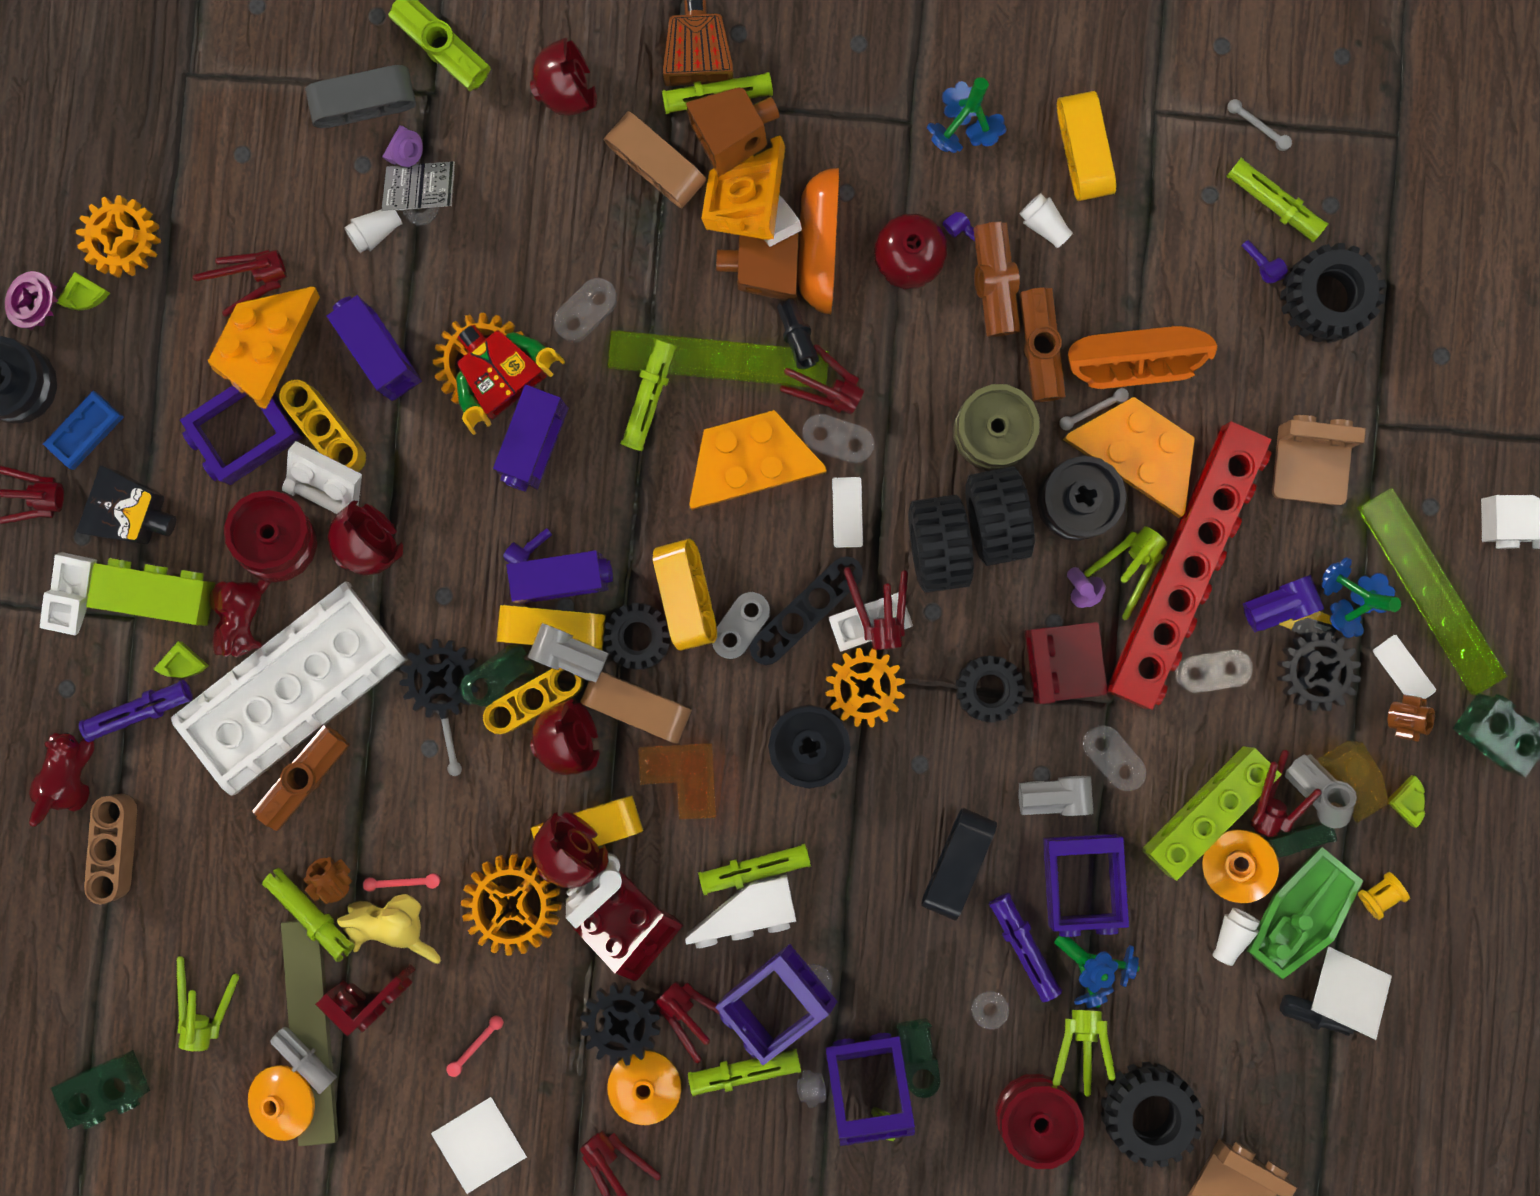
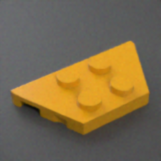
(746, 196)
(261, 341)
(1143, 449)
(750, 458)

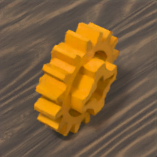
(126, 249)
(874, 673)

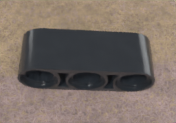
(959, 864)

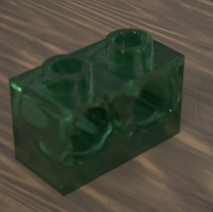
(1500, 737)
(100, 1088)

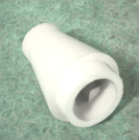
(1046, 220)
(372, 228)
(1235, 935)

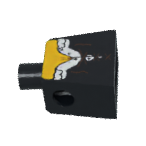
(124, 509)

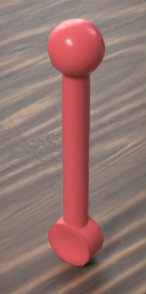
(431, 881)
(455, 1067)

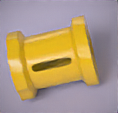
(1383, 895)

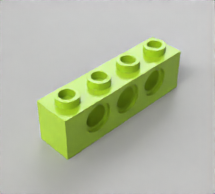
(1209, 813)

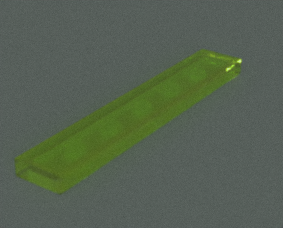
(713, 359)
(1432, 591)

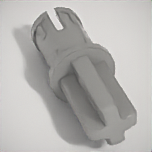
(303, 1059)

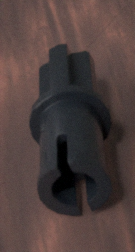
(797, 334)
(1301, 1010)

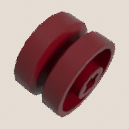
(274, 516)
(1045, 1143)

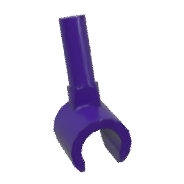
(957, 223)
(1270, 271)
(518, 554)

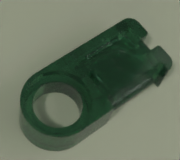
(498, 673)
(1301, 838)
(917, 1054)

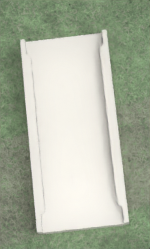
(288, 689)

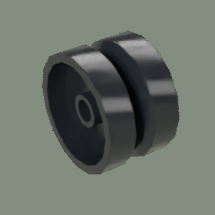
(26, 382)
(1102, 492)
(818, 766)

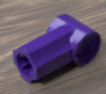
(1290, 602)

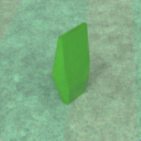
(1305, 913)

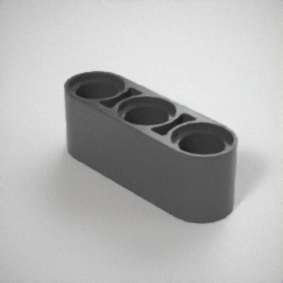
(360, 96)

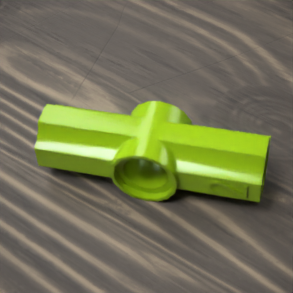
(453, 56)

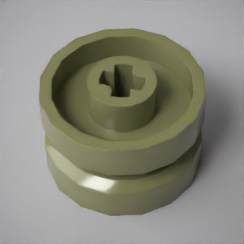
(1016, 417)

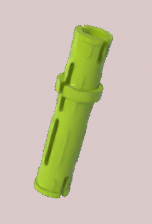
(760, 86)
(1277, 200)
(648, 394)
(712, 881)
(318, 926)
(743, 1072)

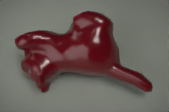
(236, 607)
(59, 781)

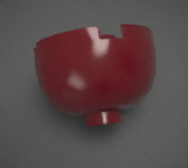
(562, 79)
(908, 266)
(363, 540)
(564, 739)
(567, 852)

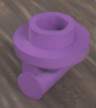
(404, 148)
(1087, 590)

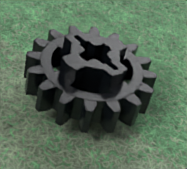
(427, 669)
(1329, 682)
(611, 1009)

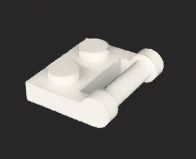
(320, 479)
(588, 898)

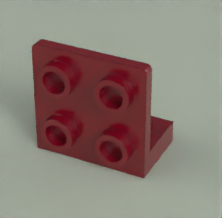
(1066, 662)
(629, 930)
(347, 1007)

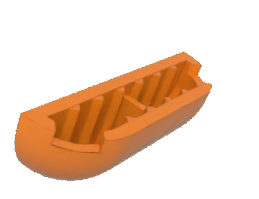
(818, 240)
(1140, 356)

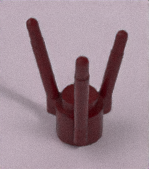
(265, 267)
(840, 396)
(43, 496)
(886, 631)
(1271, 812)
(675, 1005)
(600, 1153)

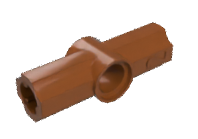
(996, 279)
(1040, 321)
(285, 794)

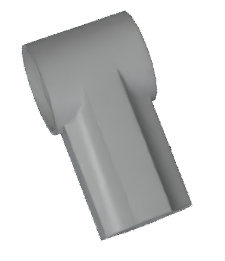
(560, 650)
(1309, 775)
(1065, 796)

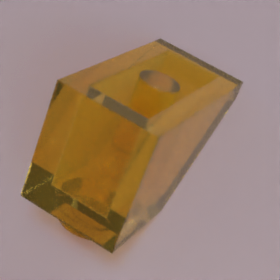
(1355, 766)

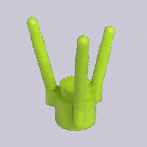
(1145, 549)
(194, 1028)
(1086, 1028)

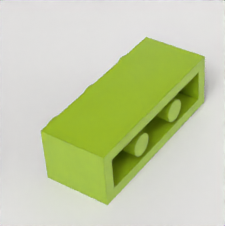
(150, 592)

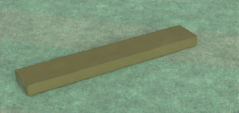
(304, 988)

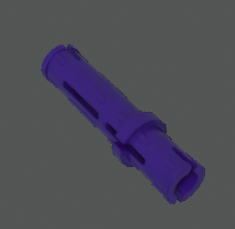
(173, 695)
(1017, 933)

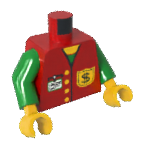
(497, 372)

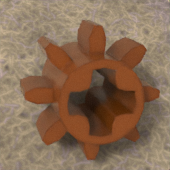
(1411, 717)
(327, 880)

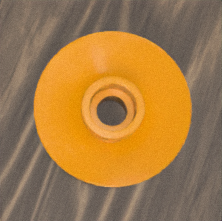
(1236, 883)
(656, 1073)
(292, 1099)

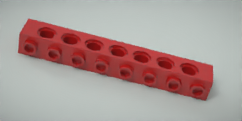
(1252, 453)

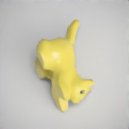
(393, 925)

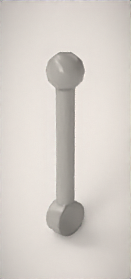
(1282, 142)
(1119, 396)
(454, 767)

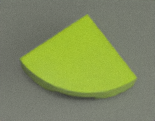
(81, 294)
(181, 662)
(1409, 801)

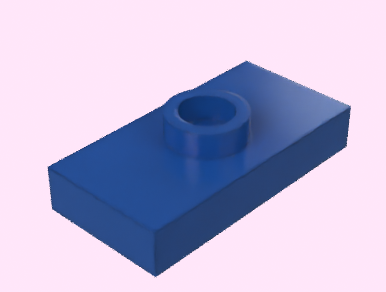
(83, 430)

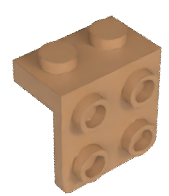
(1314, 460)
(1237, 1173)

